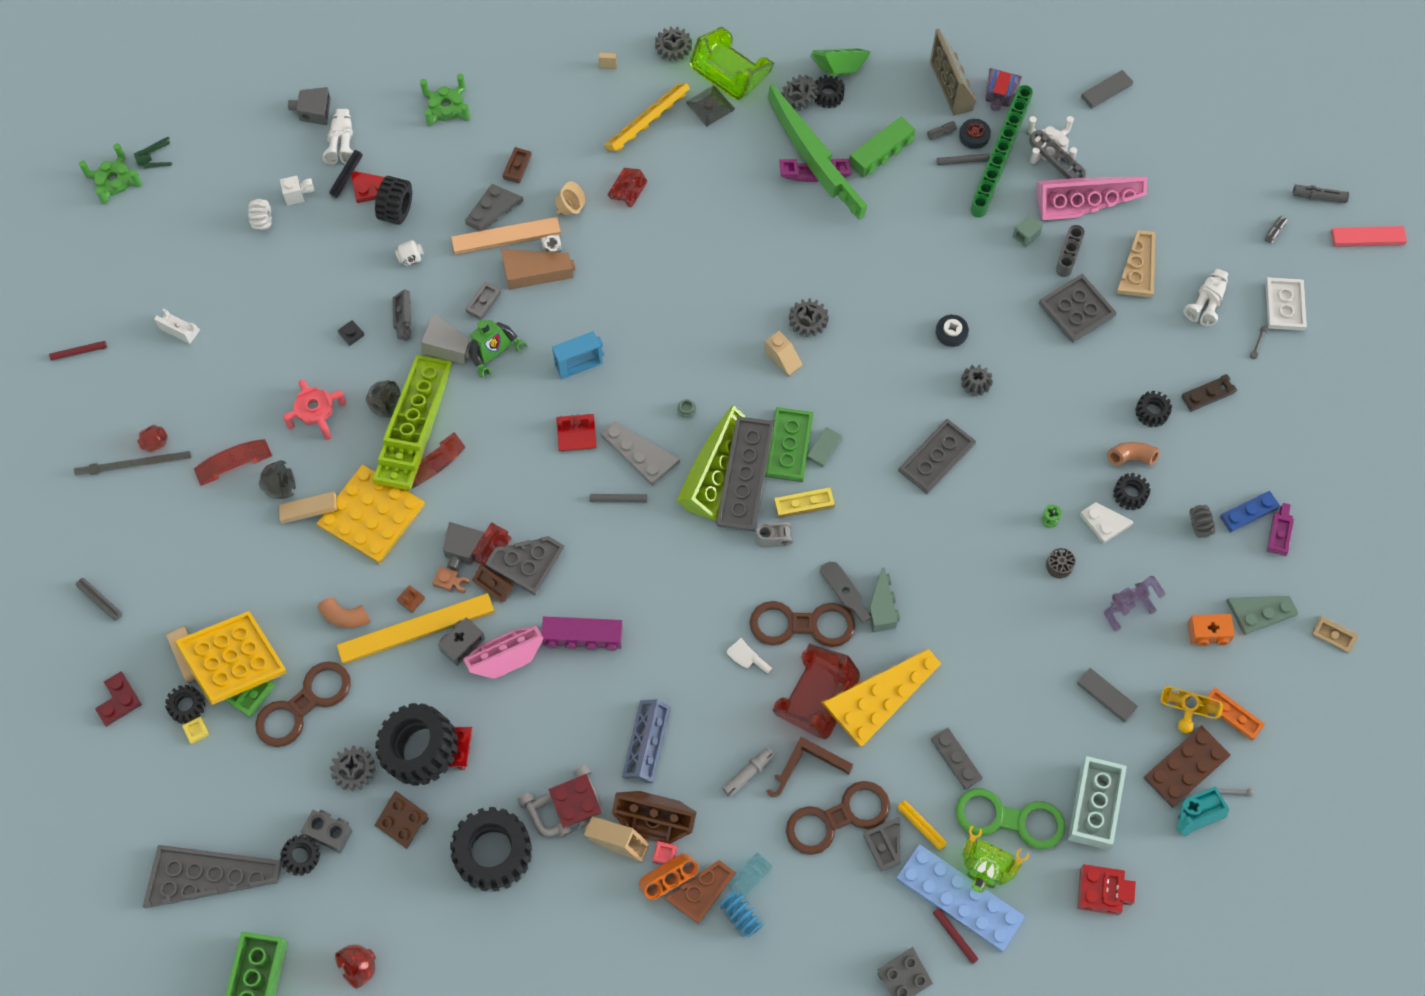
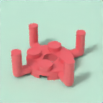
(315, 415)

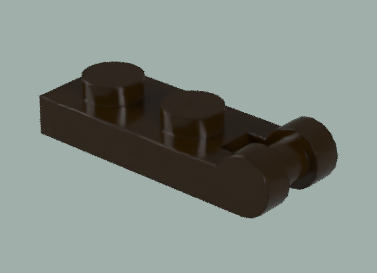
(1208, 393)

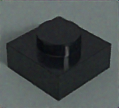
(350, 332)

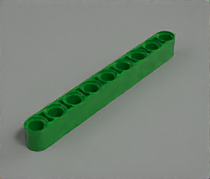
(1004, 142)

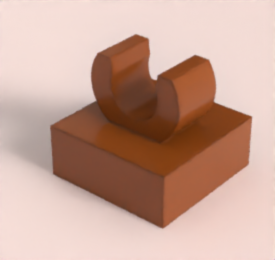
(410, 599)

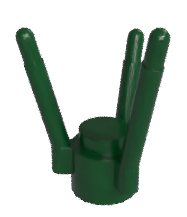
(143, 156)

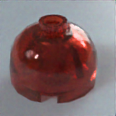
(357, 964)

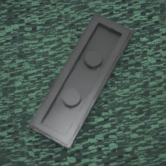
(1107, 89)
(1107, 695)

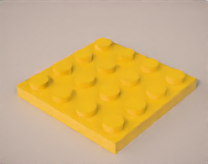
(371, 515)
(230, 657)

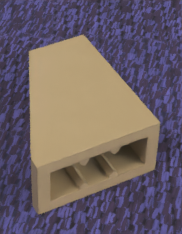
(617, 838)

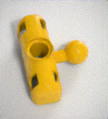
(1181, 699)

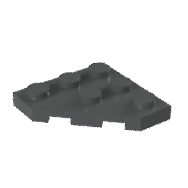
(526, 562)

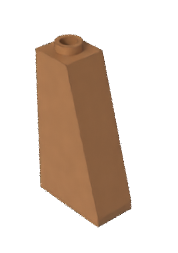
(535, 267)

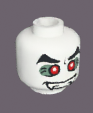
(409, 253)

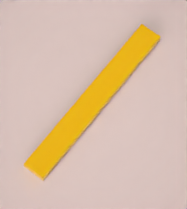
(414, 629)

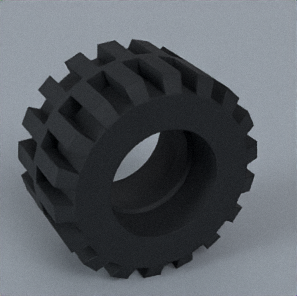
(393, 200)

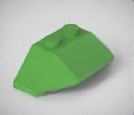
(840, 60)

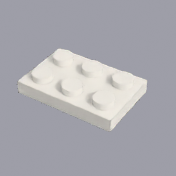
(1286, 304)

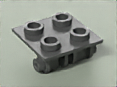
(905, 974)

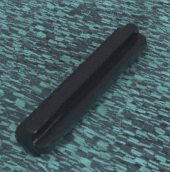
(345, 173)

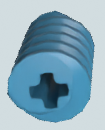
(741, 914)

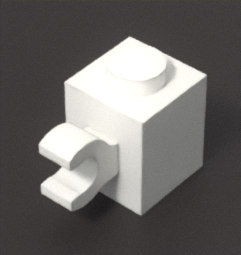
(294, 190)

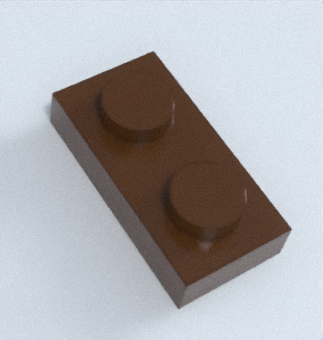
(517, 165)
(493, 583)

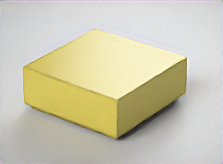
(195, 730)

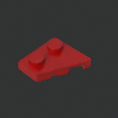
(365, 186)

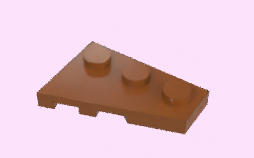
(701, 893)

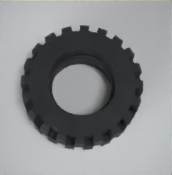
(397, 732)
(475, 827)

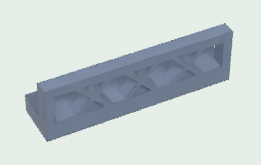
(650, 740)

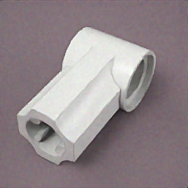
(551, 243)

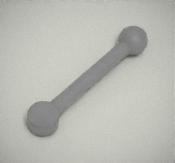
(1250, 792)

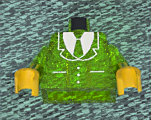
(988, 863)

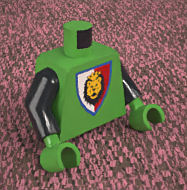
(490, 341)

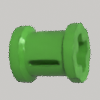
(1053, 520)

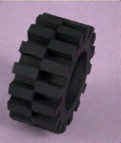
(829, 99)
(1158, 400)
(1127, 500)
(177, 696)
(291, 864)

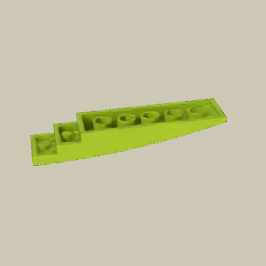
(412, 423)

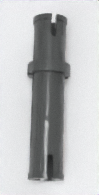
(1320, 193)

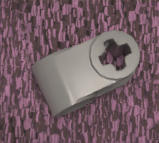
(778, 534)

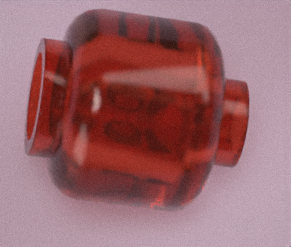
(152, 438)

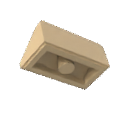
(1335, 634)

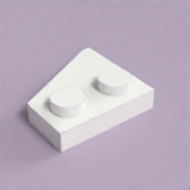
(1105, 522)

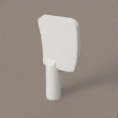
(745, 656)

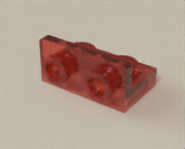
(628, 186)

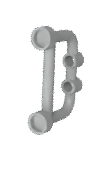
(531, 804)

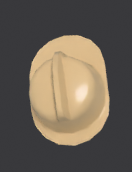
(570, 199)

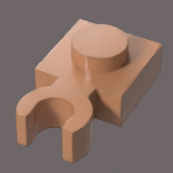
(447, 579)

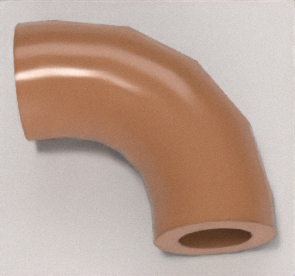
(1133, 452)
(343, 617)

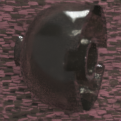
(383, 398)
(277, 480)

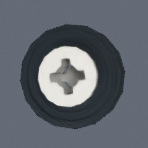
(952, 337)

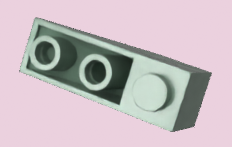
(882, 608)

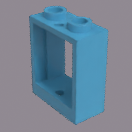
(578, 354)

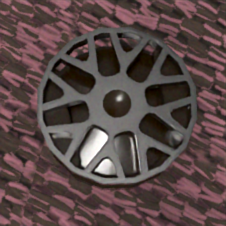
(1060, 563)

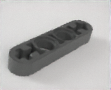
(1059, 154)

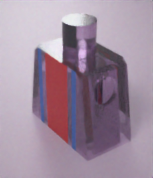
(1001, 88)

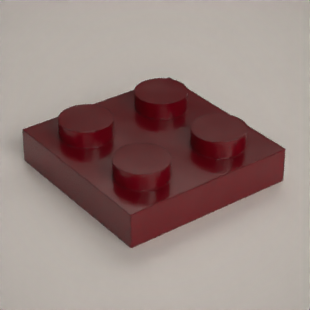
(574, 801)

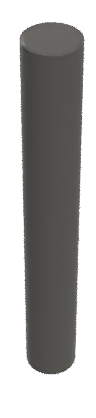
(963, 159)
(618, 497)

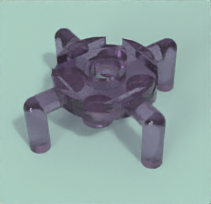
(1126, 600)

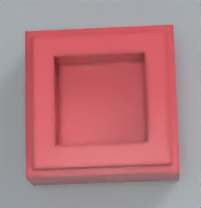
(664, 852)

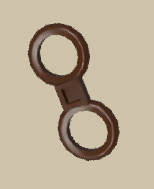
(802, 624)
(302, 704)
(837, 817)

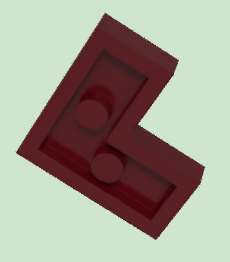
(123, 699)

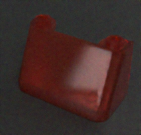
(823, 678)

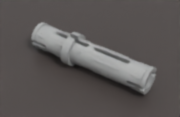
(756, 765)

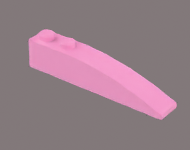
(1084, 195)

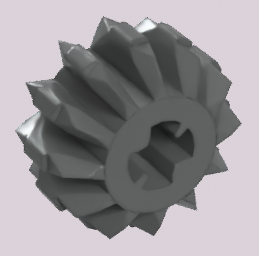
(976, 380)
(1202, 521)

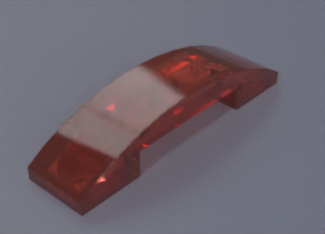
(231, 458)
(438, 459)

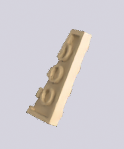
(1140, 267)

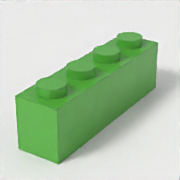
(882, 147)

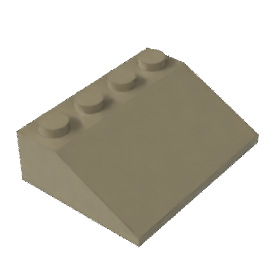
(951, 76)

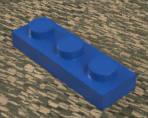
(1249, 511)

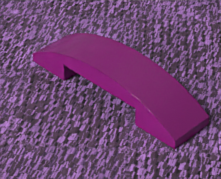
(800, 171)

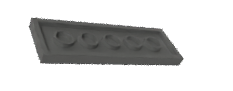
(745, 474)

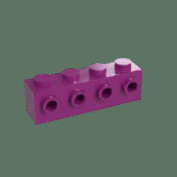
(582, 633)

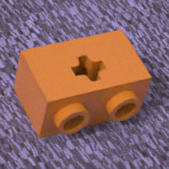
(1218, 623)

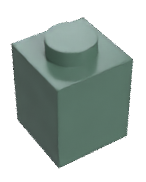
(1027, 230)

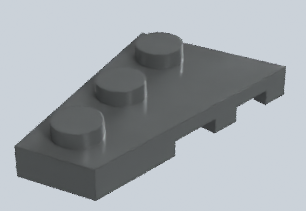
(492, 205)

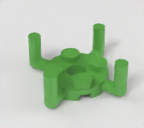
(444, 95)
(108, 169)

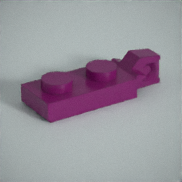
(1281, 531)

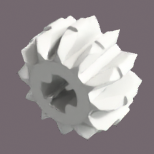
(259, 214)

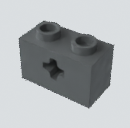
(458, 650)

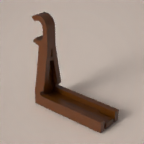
(814, 750)

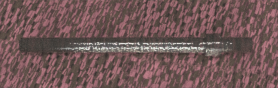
(94, 468)

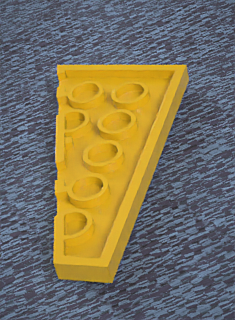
(877, 698)

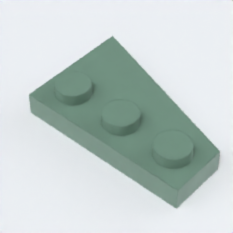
(1260, 612)

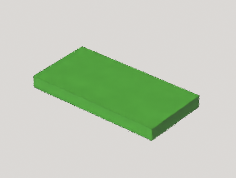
(789, 444)

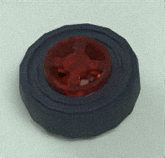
(980, 131)

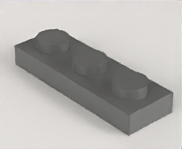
(956, 758)

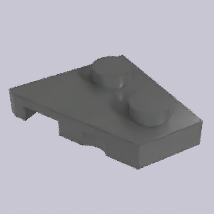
(885, 844)

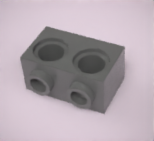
(324, 834)

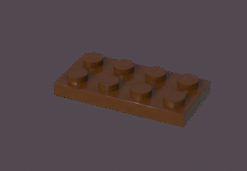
(1187, 766)

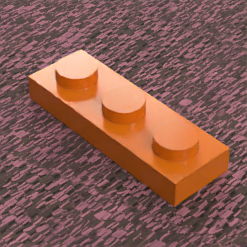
(1237, 716)

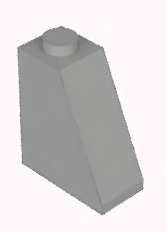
(445, 341)

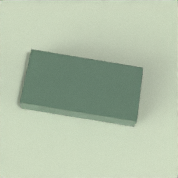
(824, 447)

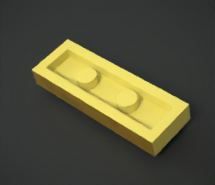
(804, 502)

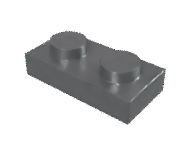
(483, 300)

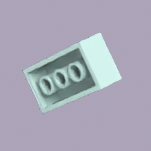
(1097, 803)

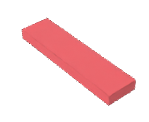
(1369, 236)

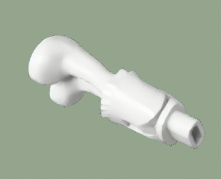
(339, 132)
(1210, 291)

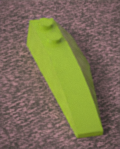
(706, 479)

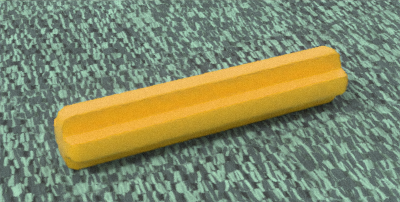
(922, 825)

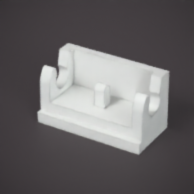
(177, 327)

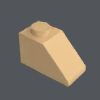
(783, 353)

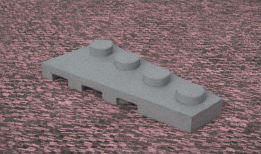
(641, 454)

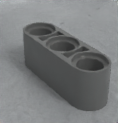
(1067, 257)

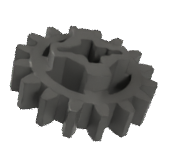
(673, 43)
(800, 92)
(803, 320)
(351, 758)

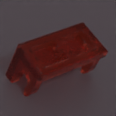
(491, 539)

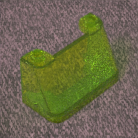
(725, 66)

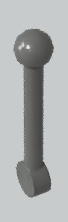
(1254, 354)

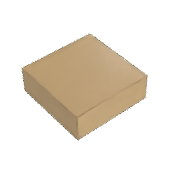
(607, 60)

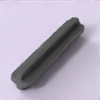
(98, 599)

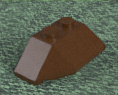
(654, 815)

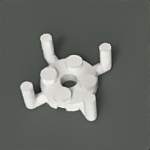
(1056, 135)

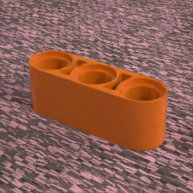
(658, 876)

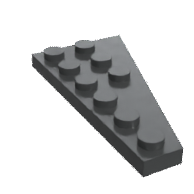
(194, 874)

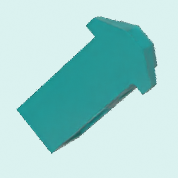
(1208, 809)

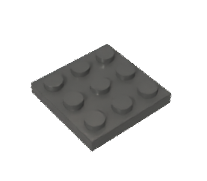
(1077, 308)

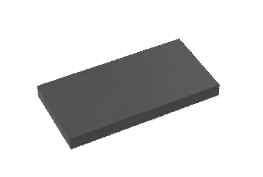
(937, 456)

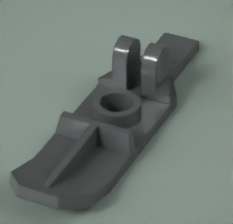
(839, 582)

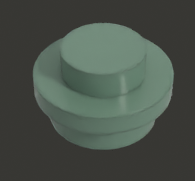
(686, 408)

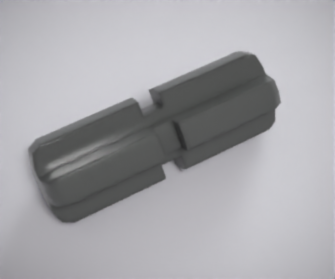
(944, 129)
(1276, 229)

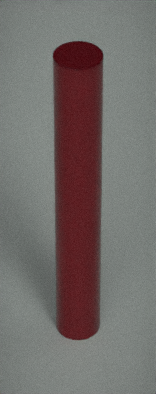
(77, 350)
(955, 936)

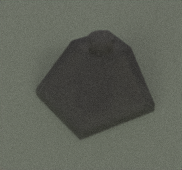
(710, 105)

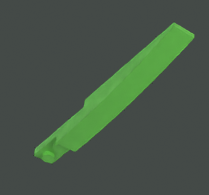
(815, 154)

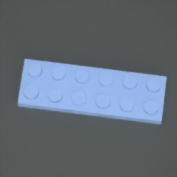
(953, 895)

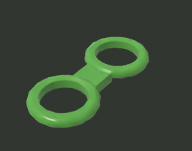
(1011, 818)

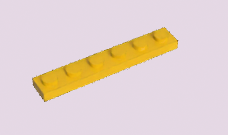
(652, 113)

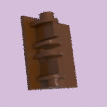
(401, 819)

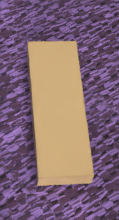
(307, 507)

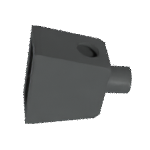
(312, 105)
(459, 544)

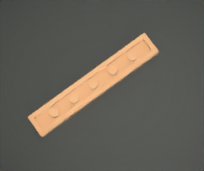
(505, 235)

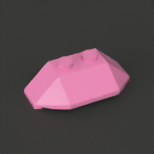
(505, 653)

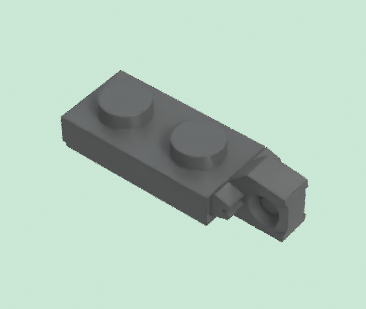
(401, 315)

